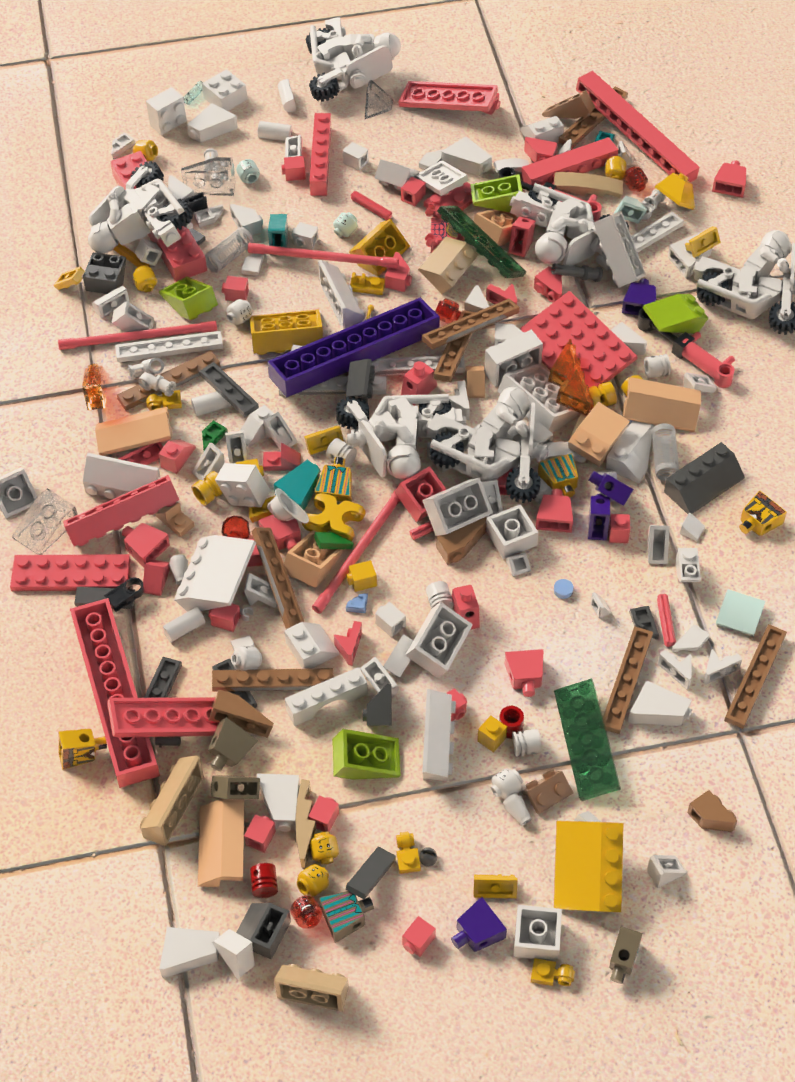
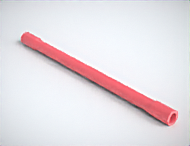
(388, 262)
(202, 327)
(325, 597)

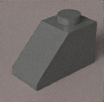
(380, 708)

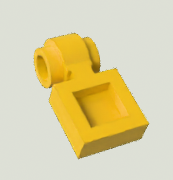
(172, 402)
(407, 858)
(545, 973)

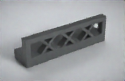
(229, 389)

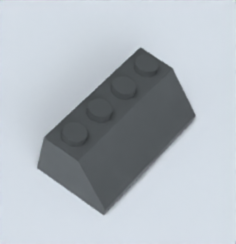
(704, 478)

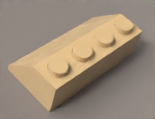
(172, 800)

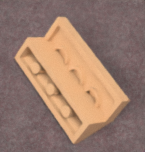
(662, 403)
(133, 431)
(221, 842)

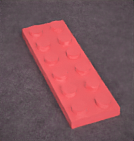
(448, 96)
(68, 572)
(161, 717)

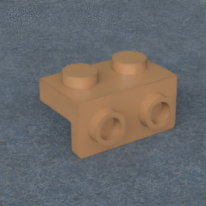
(548, 790)

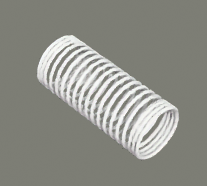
(239, 239)
(665, 451)

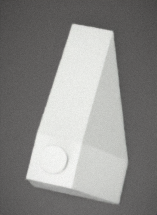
(631, 452)

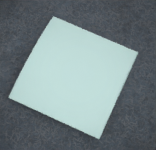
(740, 612)

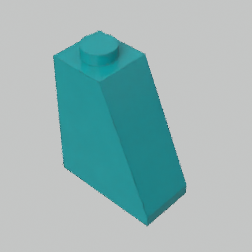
(278, 230)
(300, 483)

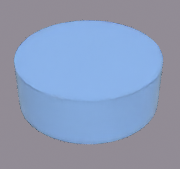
(563, 588)

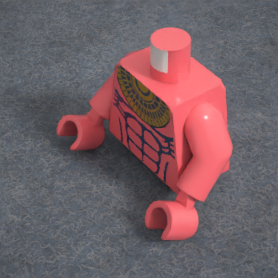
(439, 229)

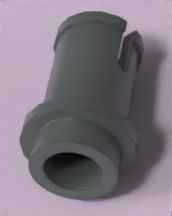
(167, 741)

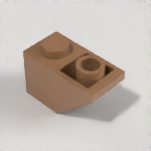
(711, 813)

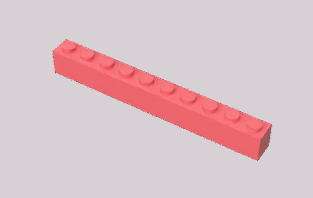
(637, 127)

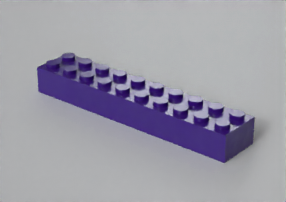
(365, 340)

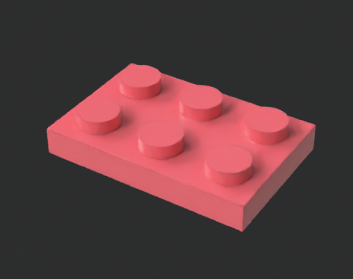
(458, 197)

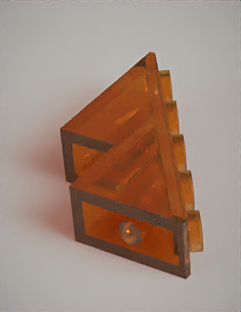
(570, 378)
(94, 387)

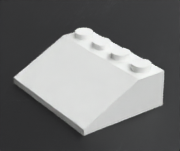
(542, 393)
(214, 572)

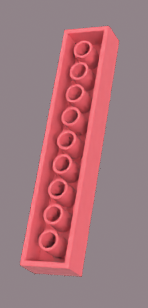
(184, 256)
(111, 678)

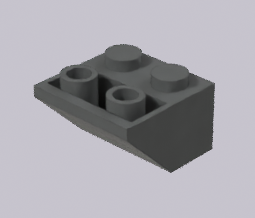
(104, 273)
(359, 380)
(265, 927)

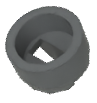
(426, 859)

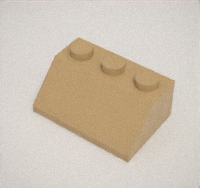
(447, 263)
(311, 987)

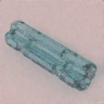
(193, 92)

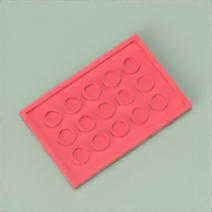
(599, 349)

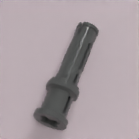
(584, 272)

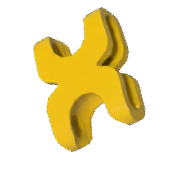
(334, 516)

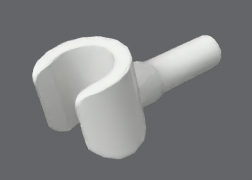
(249, 610)

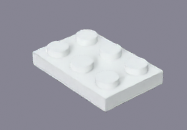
(442, 178)

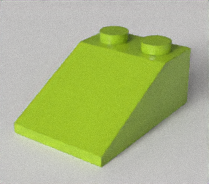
(496, 193)
(189, 297)
(677, 314)
(365, 756)

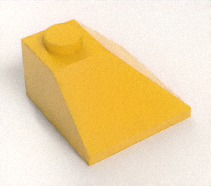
(678, 190)

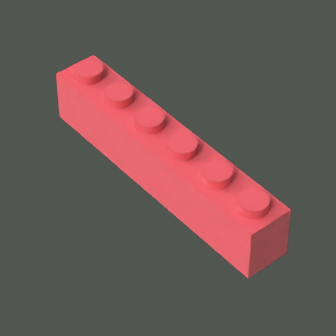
(320, 154)
(576, 160)
(121, 511)

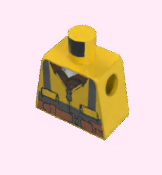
(761, 515)
(78, 747)

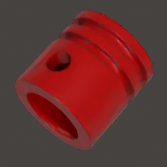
(513, 718)
(265, 881)

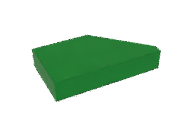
(213, 434)
(330, 540)

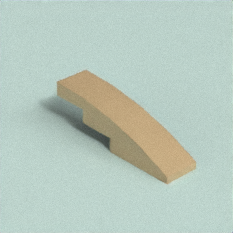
(588, 183)
(304, 827)

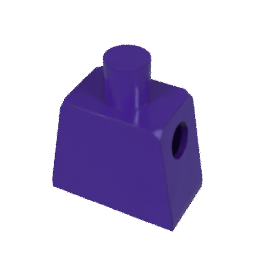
(637, 296)
(618, 491)
(599, 509)
(478, 927)

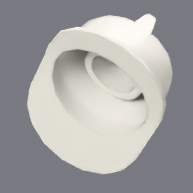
(285, 508)

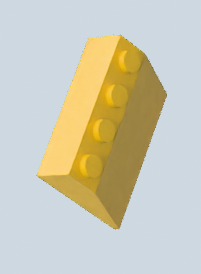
(283, 330)
(588, 866)

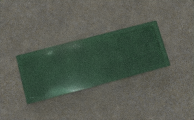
(481, 241)
(587, 740)

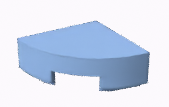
(357, 604)

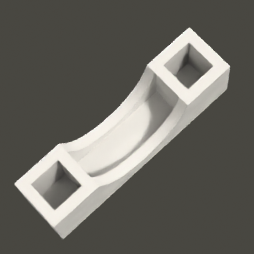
(306, 703)

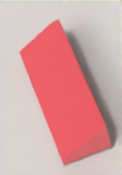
(144, 454)

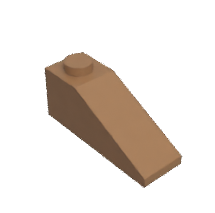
(572, 107)
(459, 542)
(241, 713)

